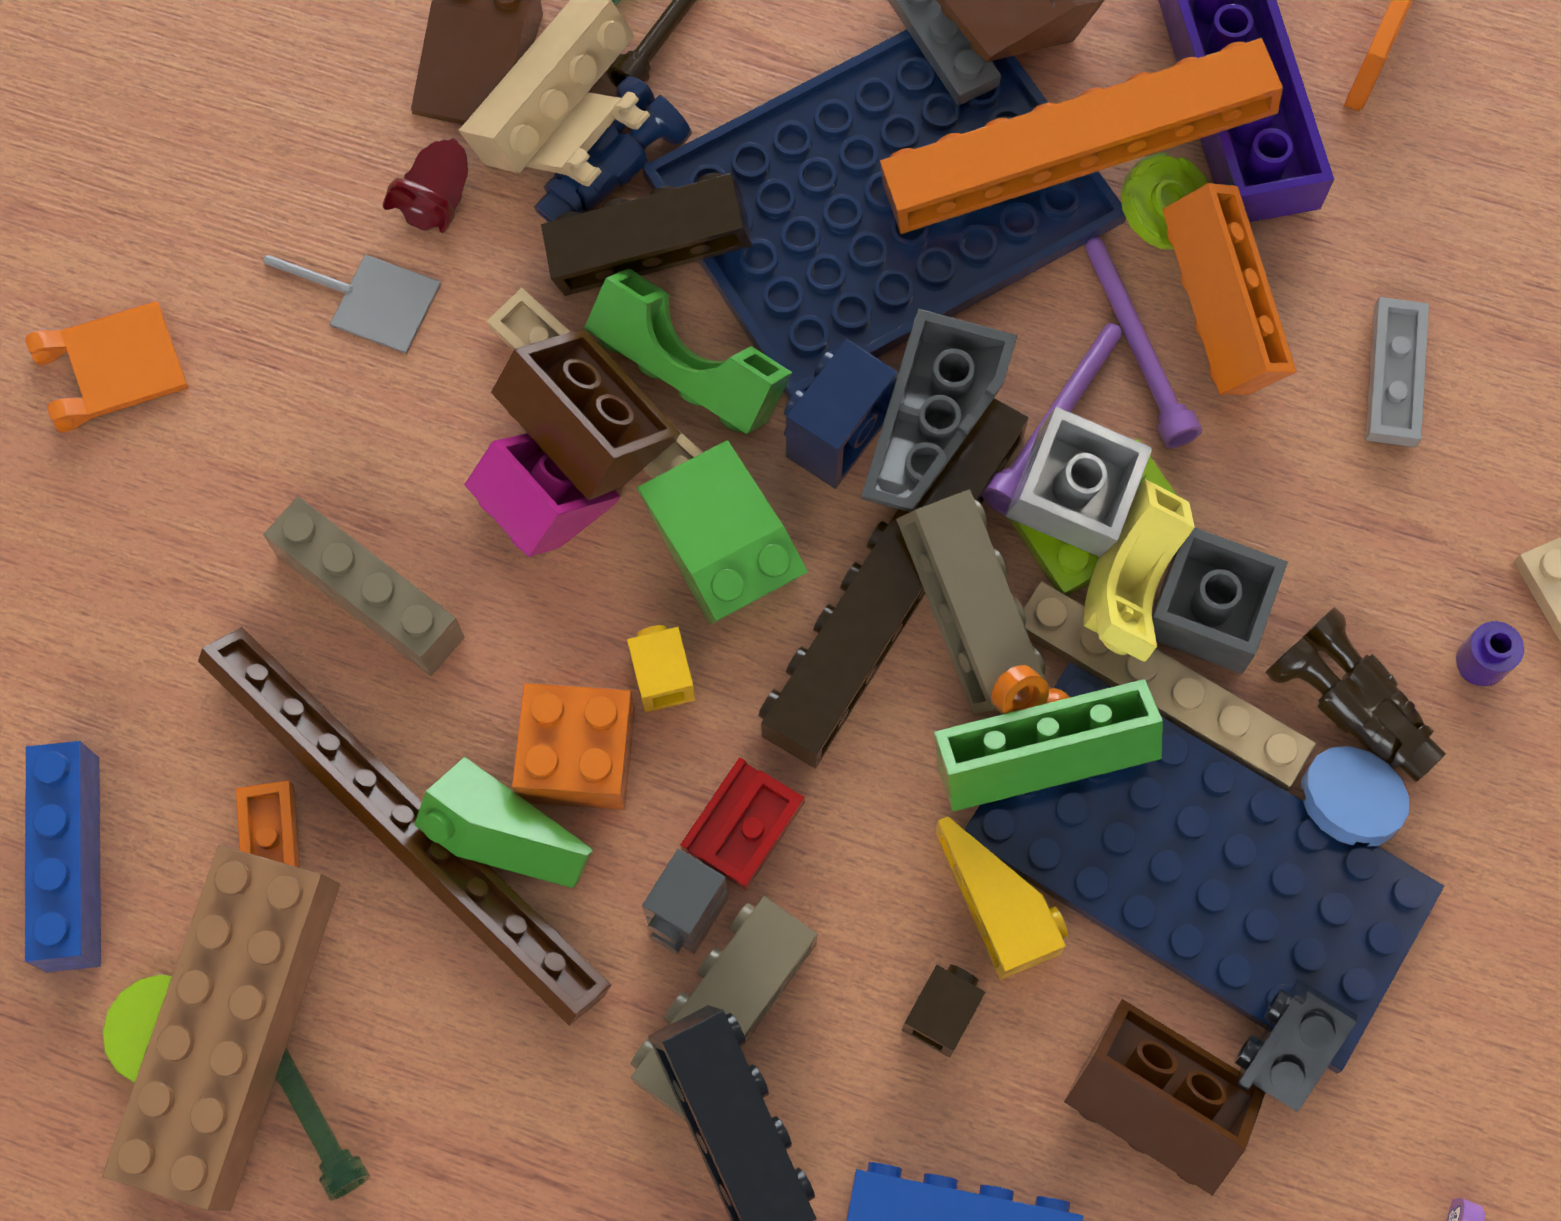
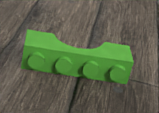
(635, 320)

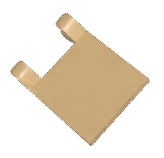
(568, 146)

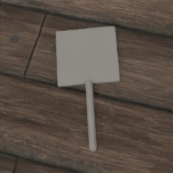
(379, 303)

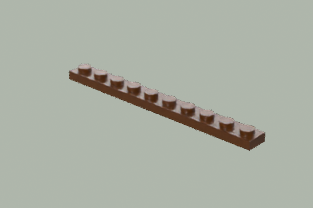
(389, 812)

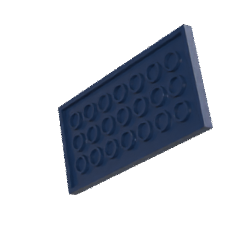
(1216, 876)

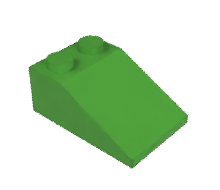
(721, 531)

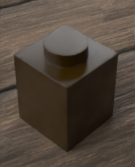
(944, 1008)

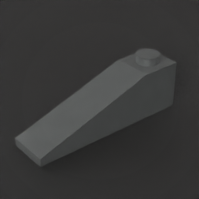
(938, 397)

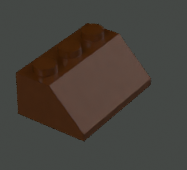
(583, 411)
(1166, 1098)

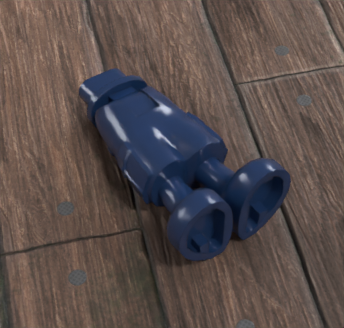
(616, 154)

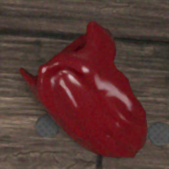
(431, 186)

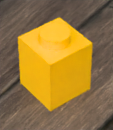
(661, 668)

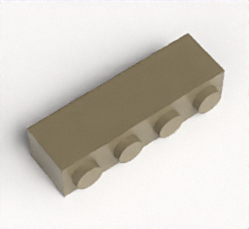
(364, 586)
(969, 594)
(739, 980)

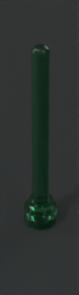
(339, 1168)

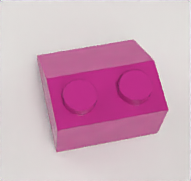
(532, 496)

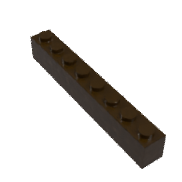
(875, 604)

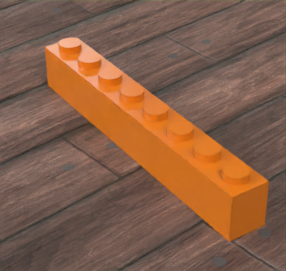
(1081, 135)

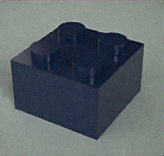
(838, 412)

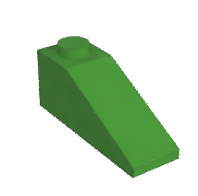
(496, 827)

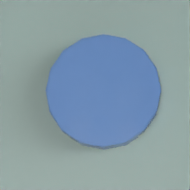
(1355, 796)

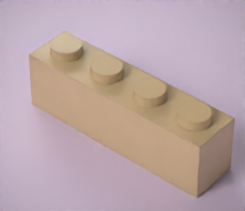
(546, 84)

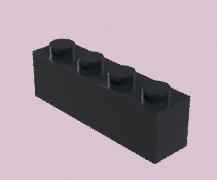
(730, 1119)

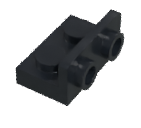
(1296, 1044)

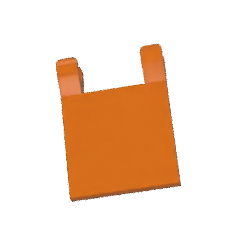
(115, 362)

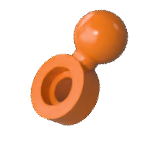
(1023, 689)

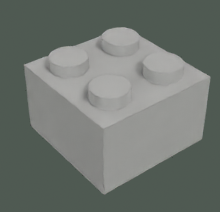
(1079, 482)

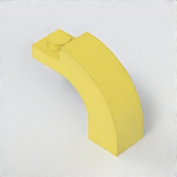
(1129, 572)

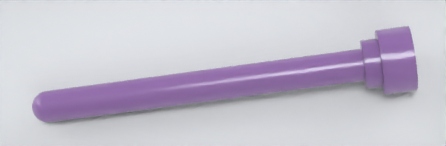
(1176, 423)
(1003, 485)

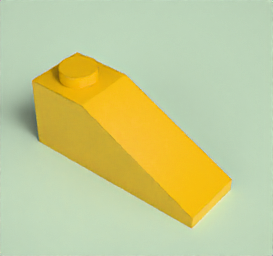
(1005, 908)

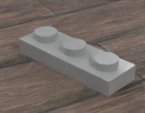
(1397, 372)

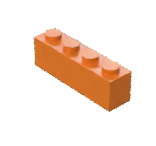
(1228, 290)

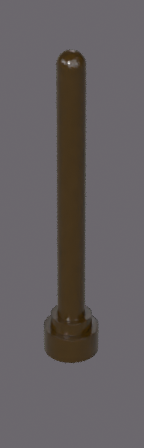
(637, 62)

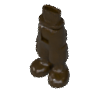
(1363, 700)

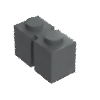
(684, 903)

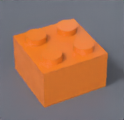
(574, 746)

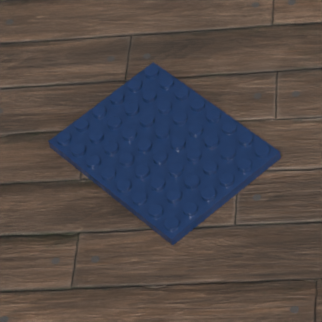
(822, 226)

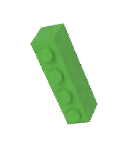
(1049, 745)

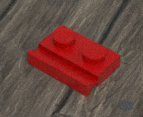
(742, 823)

